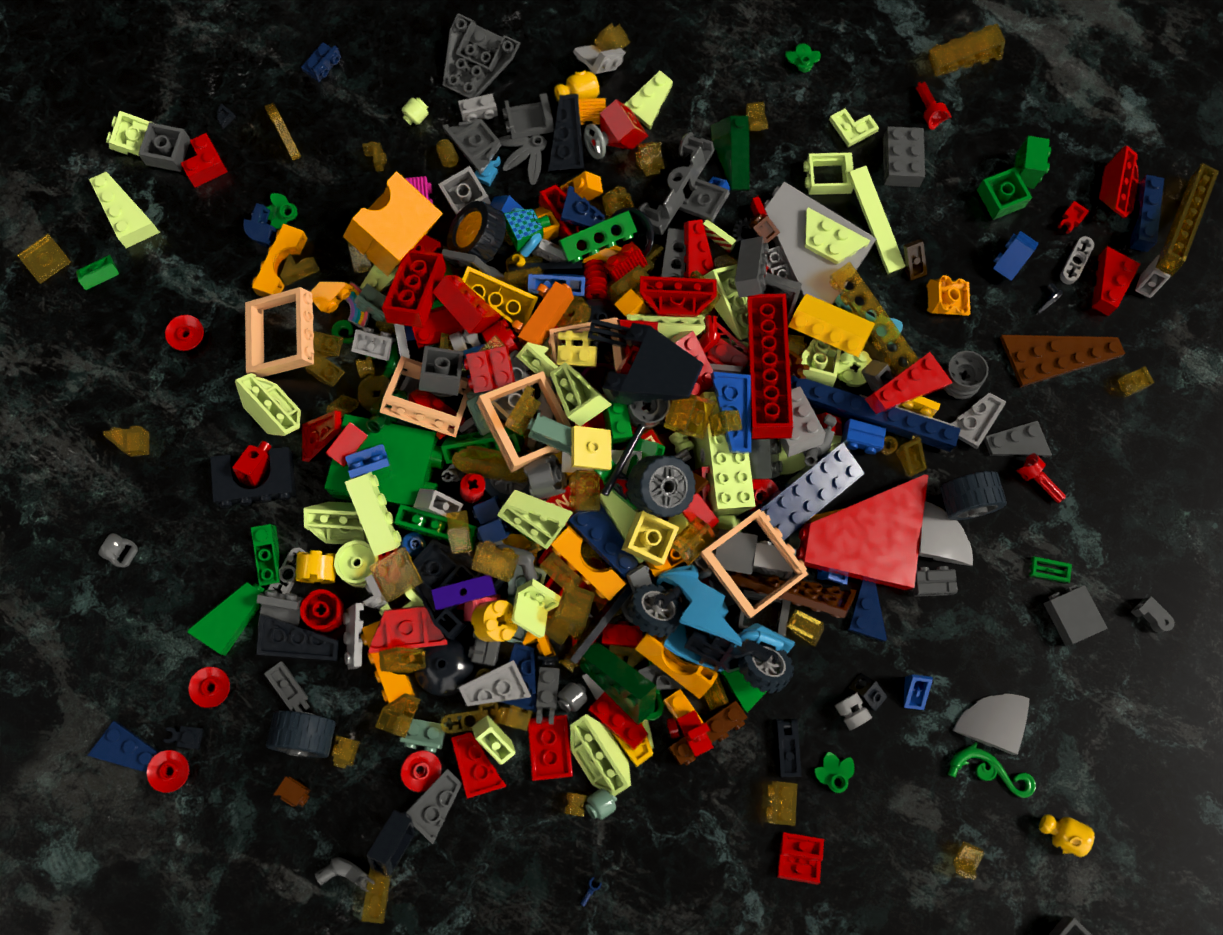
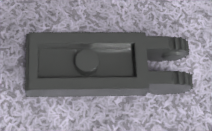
(547, 693)

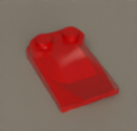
(438, 322)

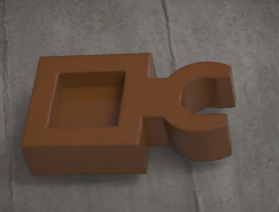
(796, 367)

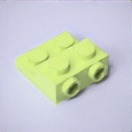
(127, 133)

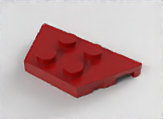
(406, 628)

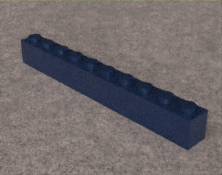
(894, 420)

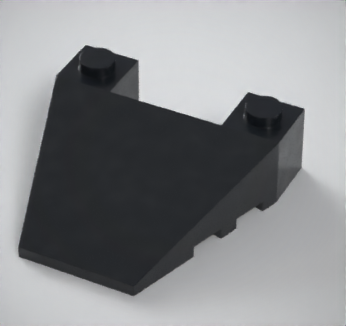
(657, 371)
(439, 569)

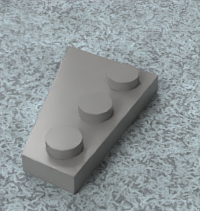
(979, 419)
(496, 686)

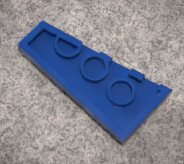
(734, 393)

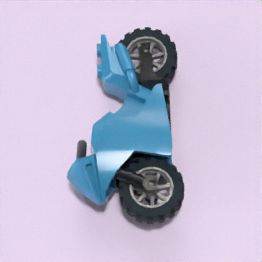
(702, 635)

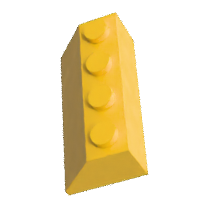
(831, 325)

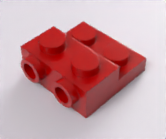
(489, 369)

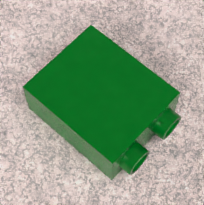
(412, 460)

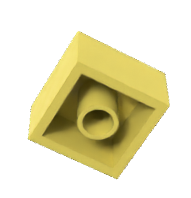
(650, 538)

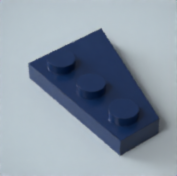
(525, 662)

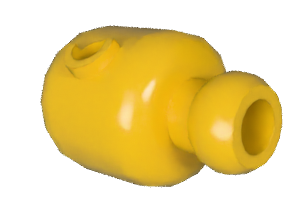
(581, 83)
(1068, 834)

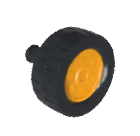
(479, 232)

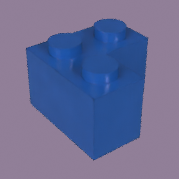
(1018, 252)

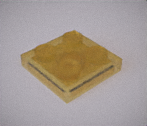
(395, 574)

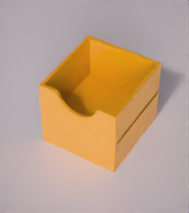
(392, 224)

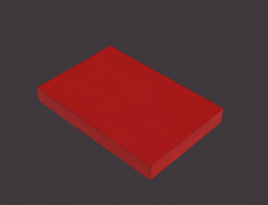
(550, 748)

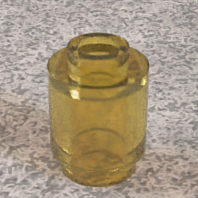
(447, 153)

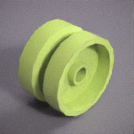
(349, 557)

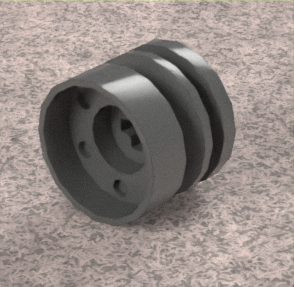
(971, 368)
(650, 417)

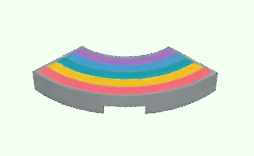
(356, 316)

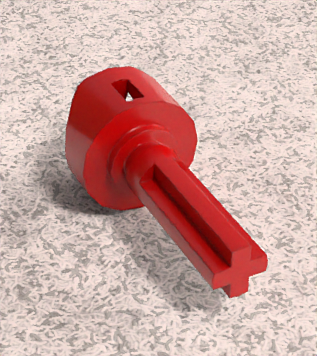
(935, 112)
(1033, 469)

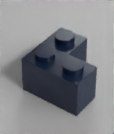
(491, 526)

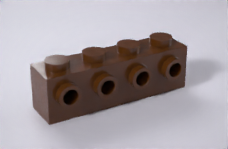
(719, 725)

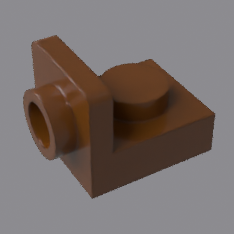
(764, 227)

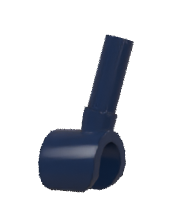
(590, 891)

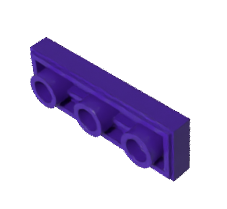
(451, 594)

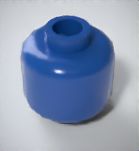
(414, 539)

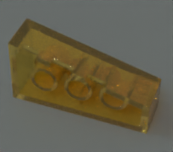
(968, 50)

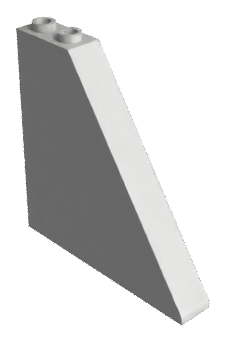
(788, 214)

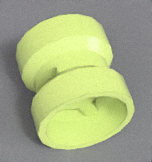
(681, 442)

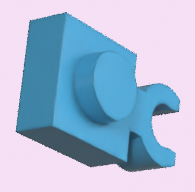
(489, 173)

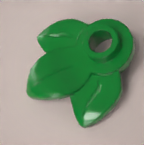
(803, 57)
(278, 210)
(834, 769)

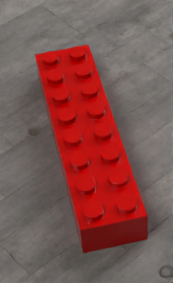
(769, 367)

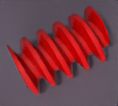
(595, 279)
(469, 481)

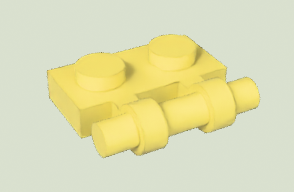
(576, 355)

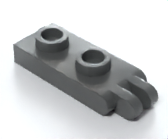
(287, 687)

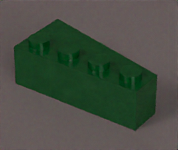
(620, 682)

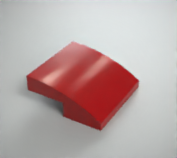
(800, 858)

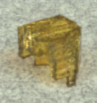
(612, 38)
(650, 158)
(616, 200)

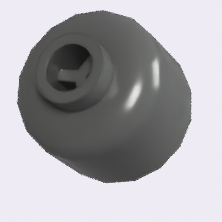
(572, 697)

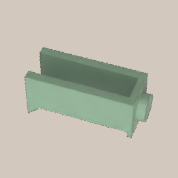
(550, 433)

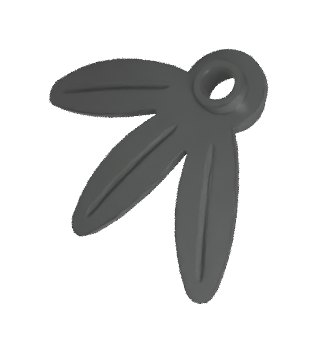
(529, 148)

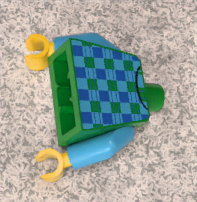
(524, 231)

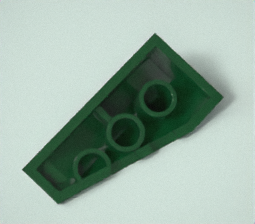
(731, 144)

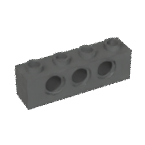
(675, 240)

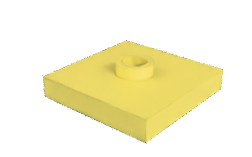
(590, 448)

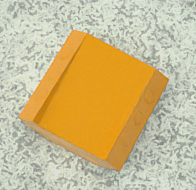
(948, 296)

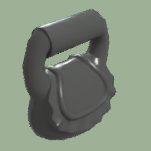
(113, 547)

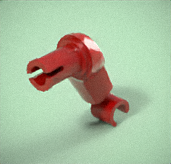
(711, 336)

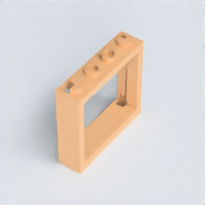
(255, 333)
(618, 352)
(418, 413)
(497, 429)
(785, 550)

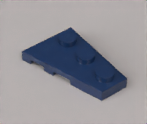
(123, 748)

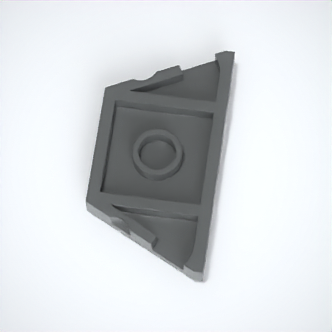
(475, 142)

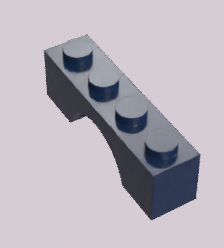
(1146, 229)

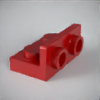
(726, 354)

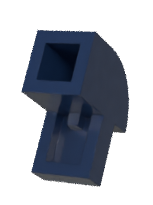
(258, 228)

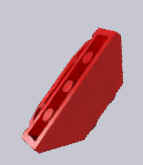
(1120, 182)
(677, 295)

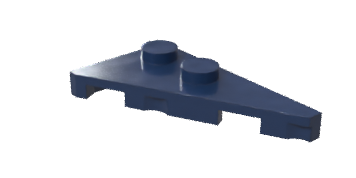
(581, 213)
(867, 613)

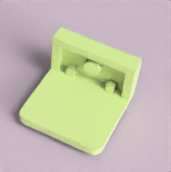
(532, 607)

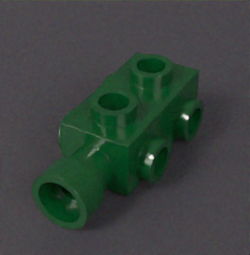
(378, 419)

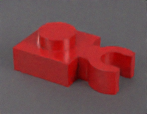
(1073, 216)

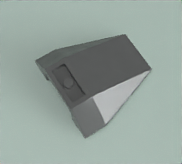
(475, 57)

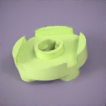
(847, 375)

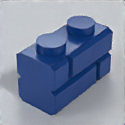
(863, 436)

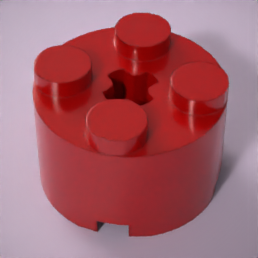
(505, 334)
(314, 604)

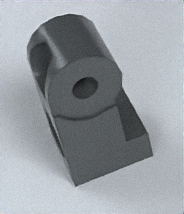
(1155, 614)

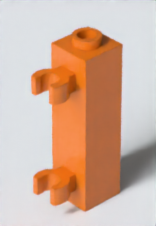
(547, 314)

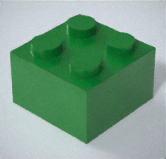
(1032, 160)
(1004, 193)

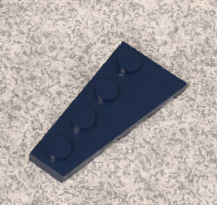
(604, 539)

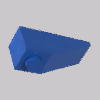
(576, 282)

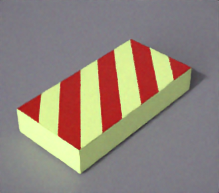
(719, 236)

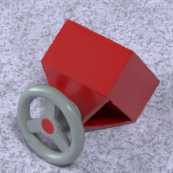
(618, 129)

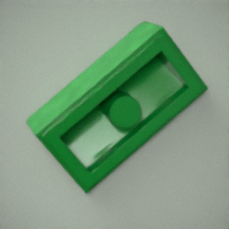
(97, 272)

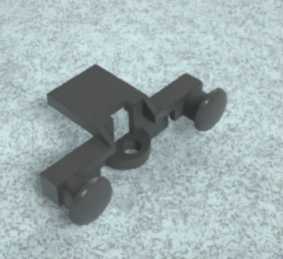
(706, 197)

